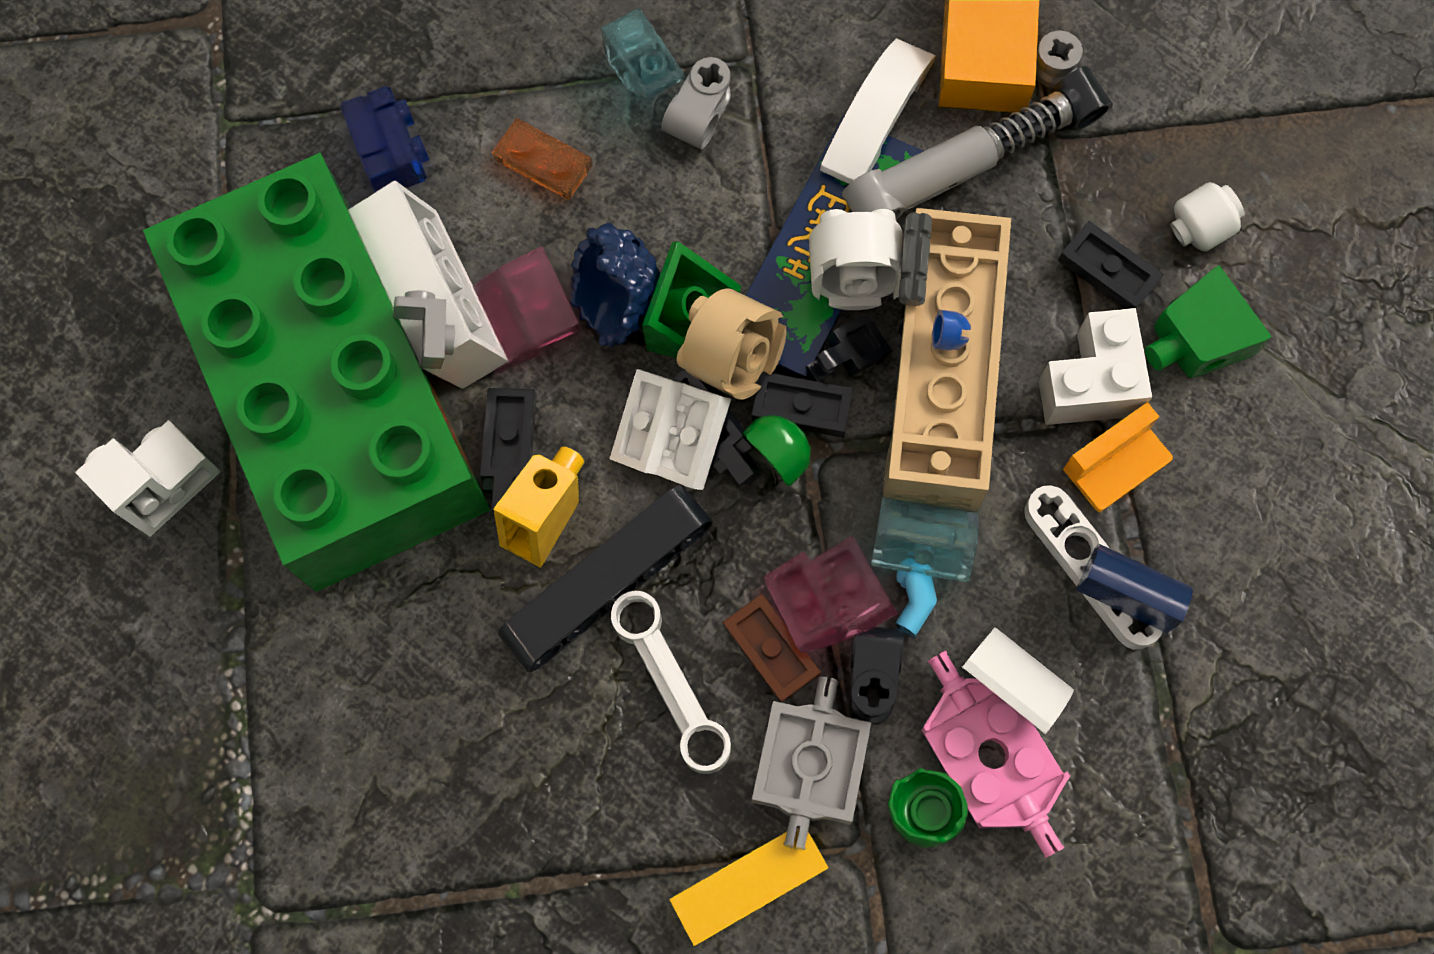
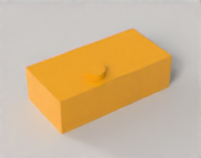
(988, 54)

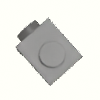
(436, 335)

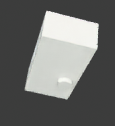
(417, 254)

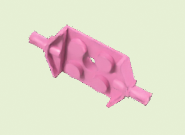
(1003, 797)

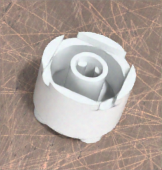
(856, 258)

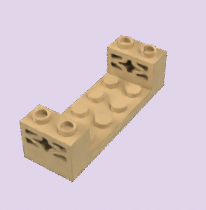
(944, 396)

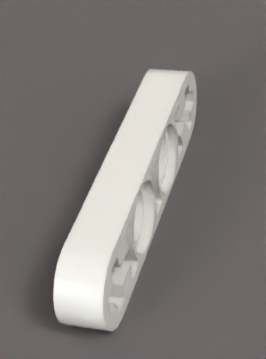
(1074, 568)

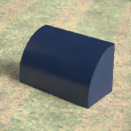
(1135, 589)

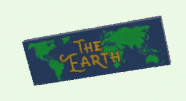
(786, 271)

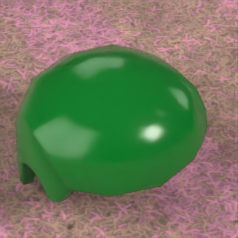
(781, 444)
(927, 808)

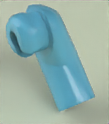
(921, 601)

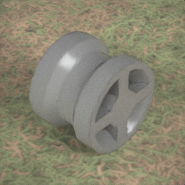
(1051, 68)

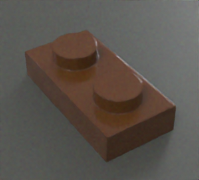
(771, 648)

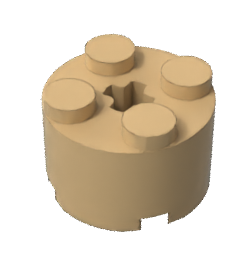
(732, 342)

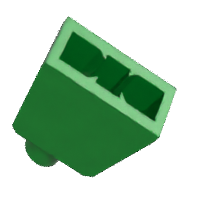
(1207, 328)

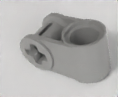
(699, 103)

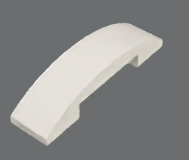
(876, 110)

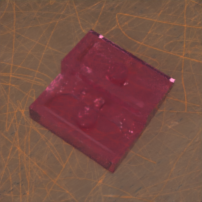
(526, 307)
(829, 596)

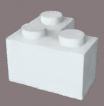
(1107, 378)
(152, 480)

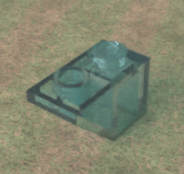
(639, 55)

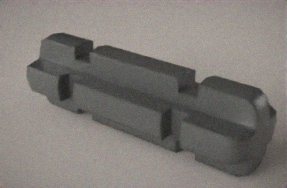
(915, 259)

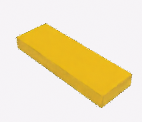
(746, 886)

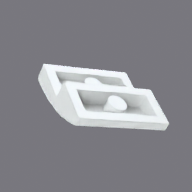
(670, 429)
(1019, 680)

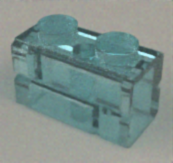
(925, 539)

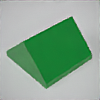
(679, 285)

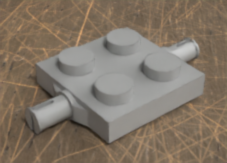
(811, 763)

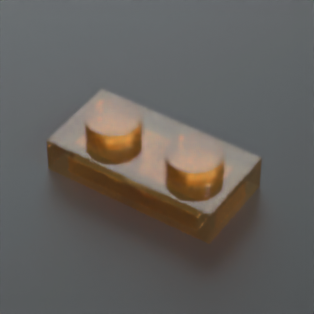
(542, 158)

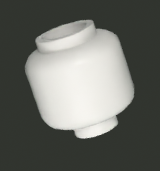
(1207, 216)

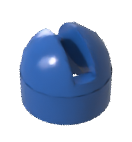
(948, 330)

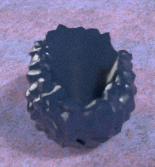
(613, 282)

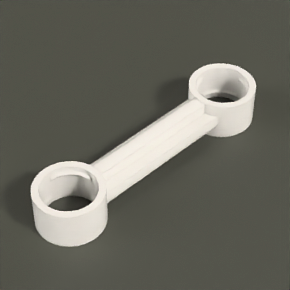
(670, 680)

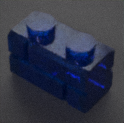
(383, 140)

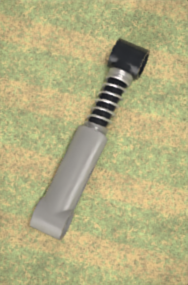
(1072, 102)

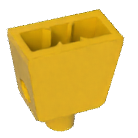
(539, 505)

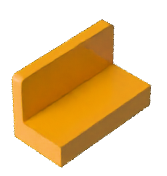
(1119, 459)

